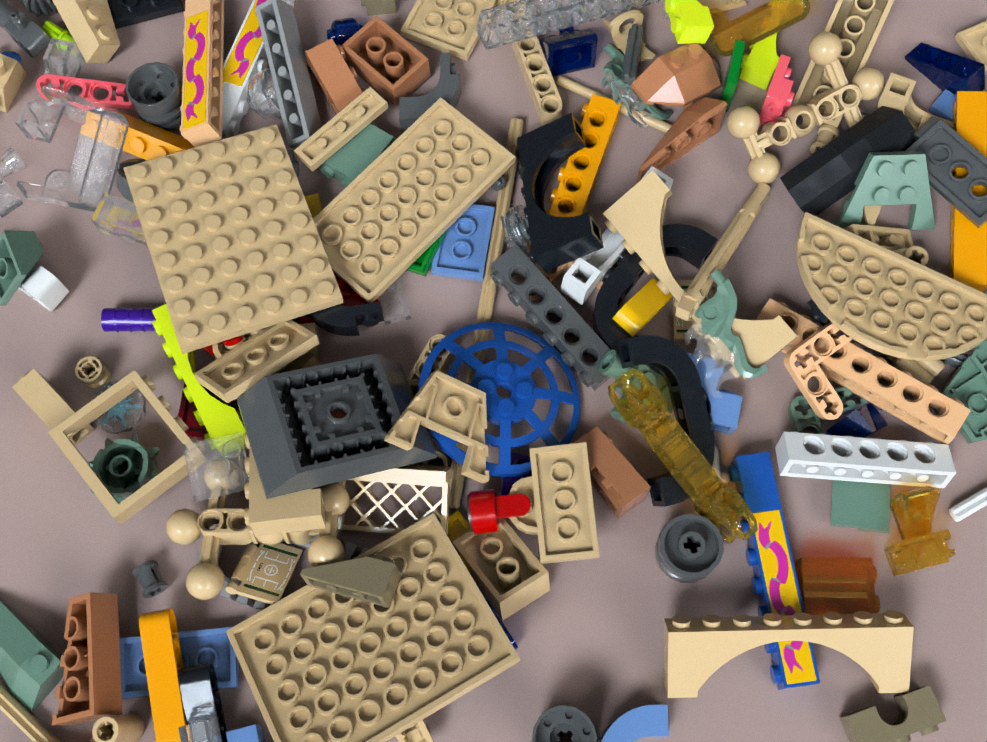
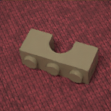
(917, 712)

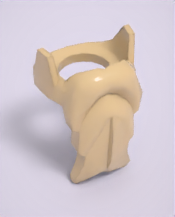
(620, 35)

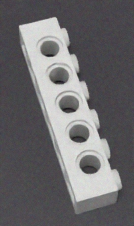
(864, 459)

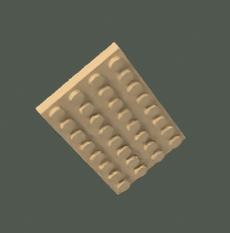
(408, 198)

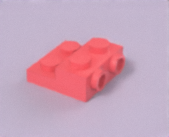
(779, 93)

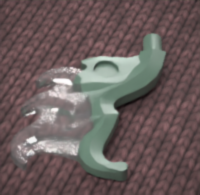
(623, 92)
(715, 341)

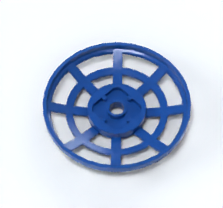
(520, 387)

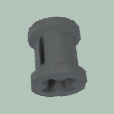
(150, 579)

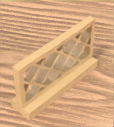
(409, 474)

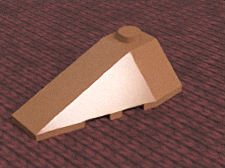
(694, 126)

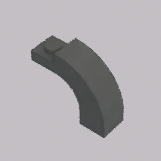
(447, 88)

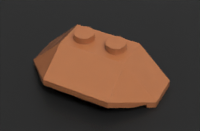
(679, 77)

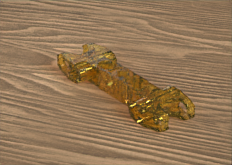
(648, 412)

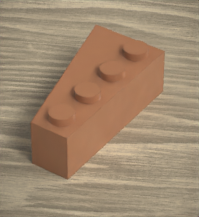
(91, 661)

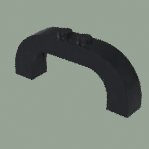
(679, 241)
(687, 400)

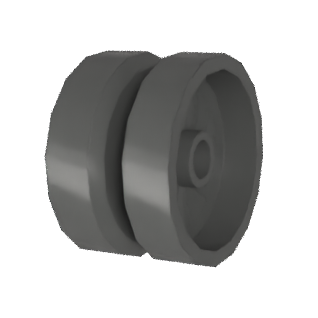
(696, 533)

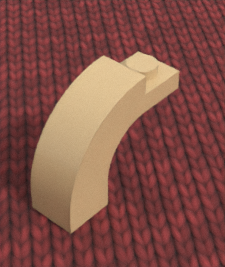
(898, 96)

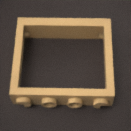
(155, 487)

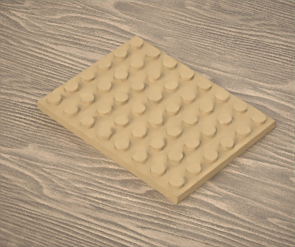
(231, 238)
(370, 671)

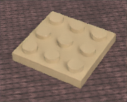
(446, 25)

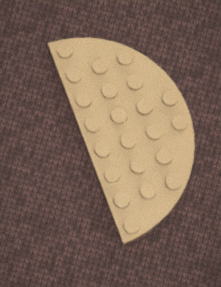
(887, 297)

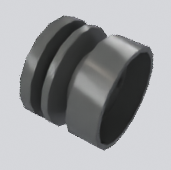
(156, 94)
(564, 719)

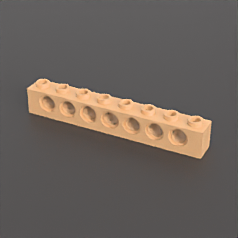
(865, 384)

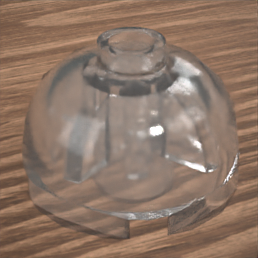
(262, 95)

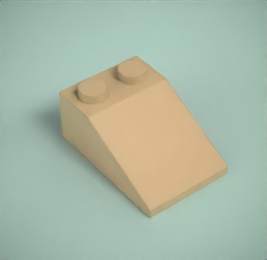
(503, 568)

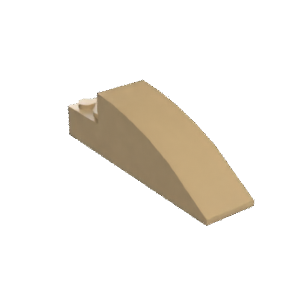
(858, 28)

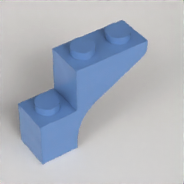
(722, 411)

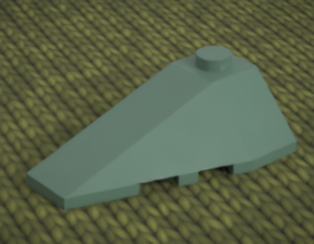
(27, 660)

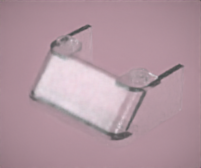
(94, 157)

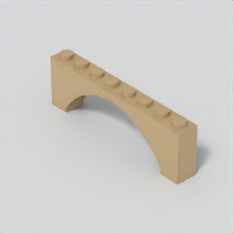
(640, 222)
(291, 511)
(703, 644)

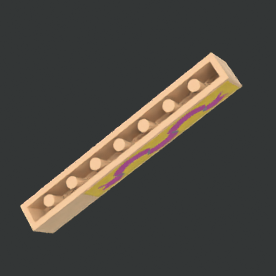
(202, 72)

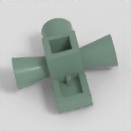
(611, 366)

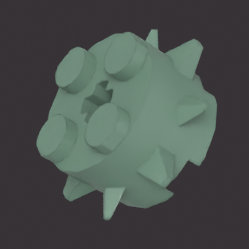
(128, 456)

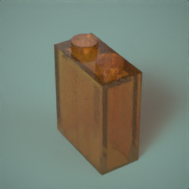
(837, 584)

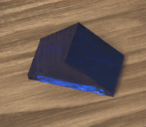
(860, 423)

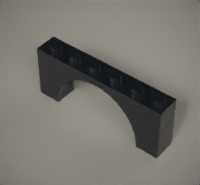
(552, 237)

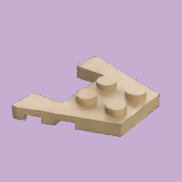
(453, 411)

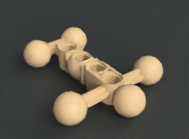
(824, 51)
(207, 579)

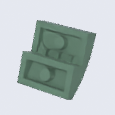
(860, 506)

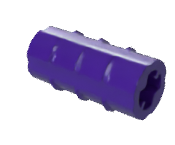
(127, 319)

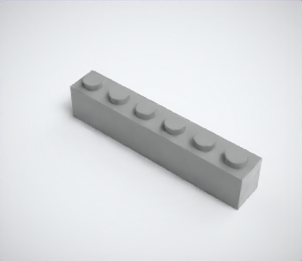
(289, 71)

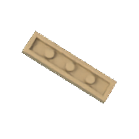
(341, 129)

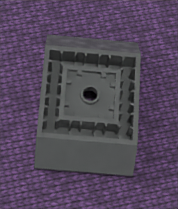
(306, 447)

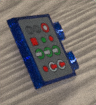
(570, 51)

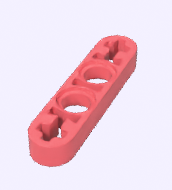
(89, 87)

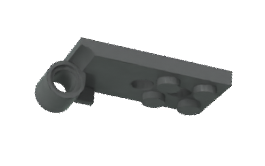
(944, 153)

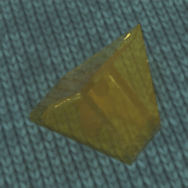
(915, 511)

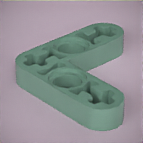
(810, 419)

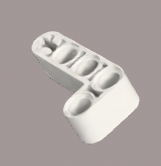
(44, 288)

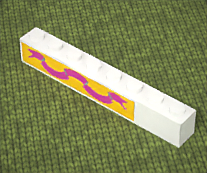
(242, 63)

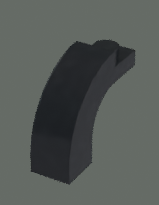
(346, 319)

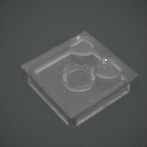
(216, 466)

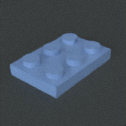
(466, 245)

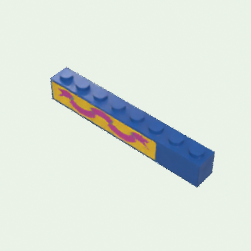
(773, 567)

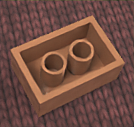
(386, 60)

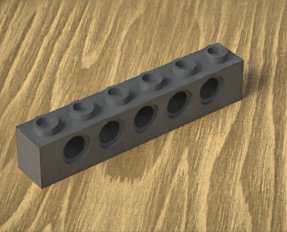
(516, 262)

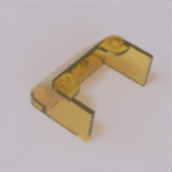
(755, 24)

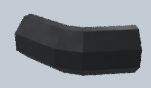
(835, 167)

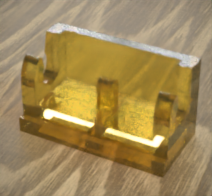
(919, 553)

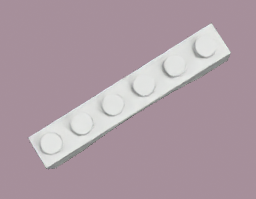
(590, 269)

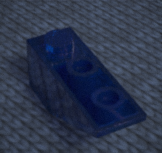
(947, 69)

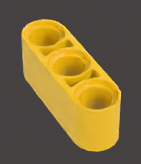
(642, 308)

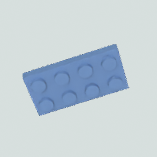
(196, 649)

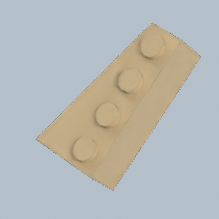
(90, 27)

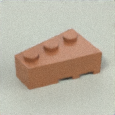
(333, 74)
(613, 474)

